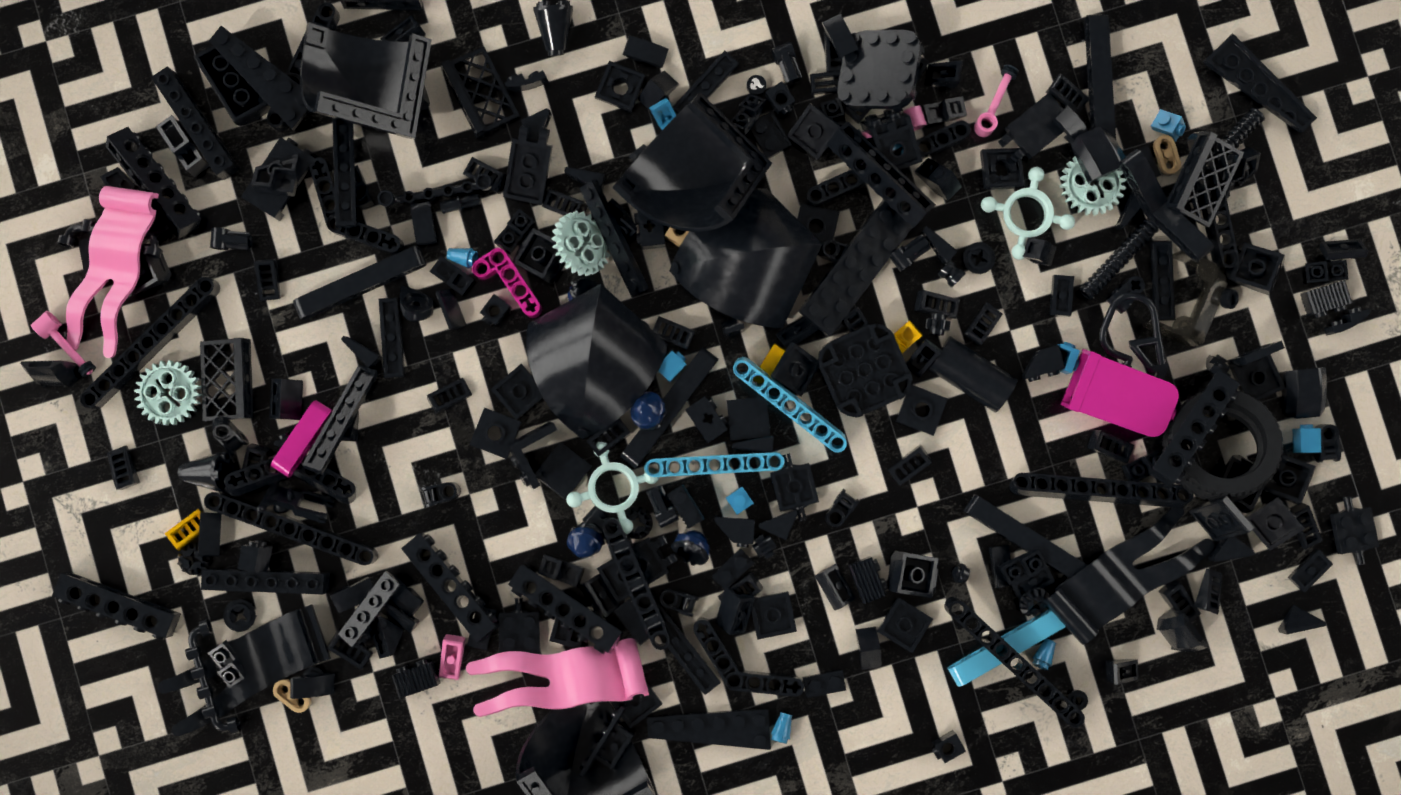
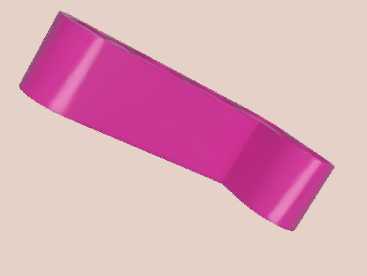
(513, 284)
(301, 438)

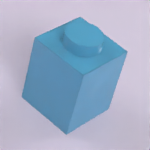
(672, 365)
(1307, 439)
(739, 500)

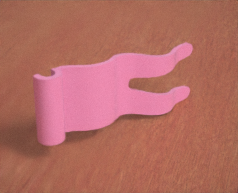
(114, 256)
(574, 676)

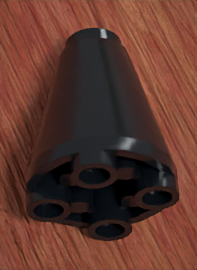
(554, 25)
(209, 471)

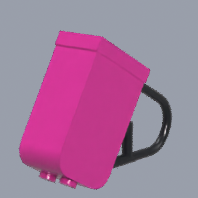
(1117, 390)

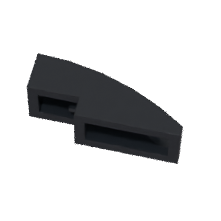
(182, 146)

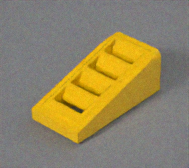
(183, 524)

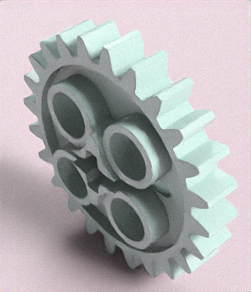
(1078, 193)
(581, 237)
(180, 380)

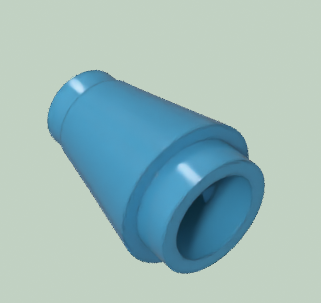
(462, 256)
(1044, 654)
(782, 728)

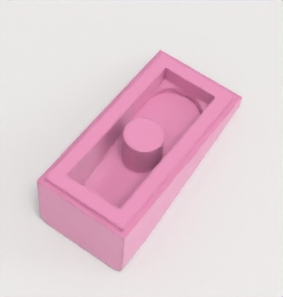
(451, 656)

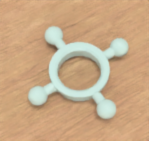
(1036, 175)
(575, 499)

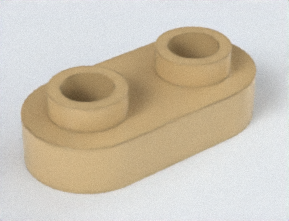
(1169, 155)
(285, 698)

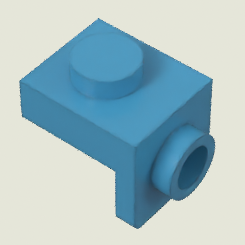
(663, 113)
(1169, 124)
(1070, 360)

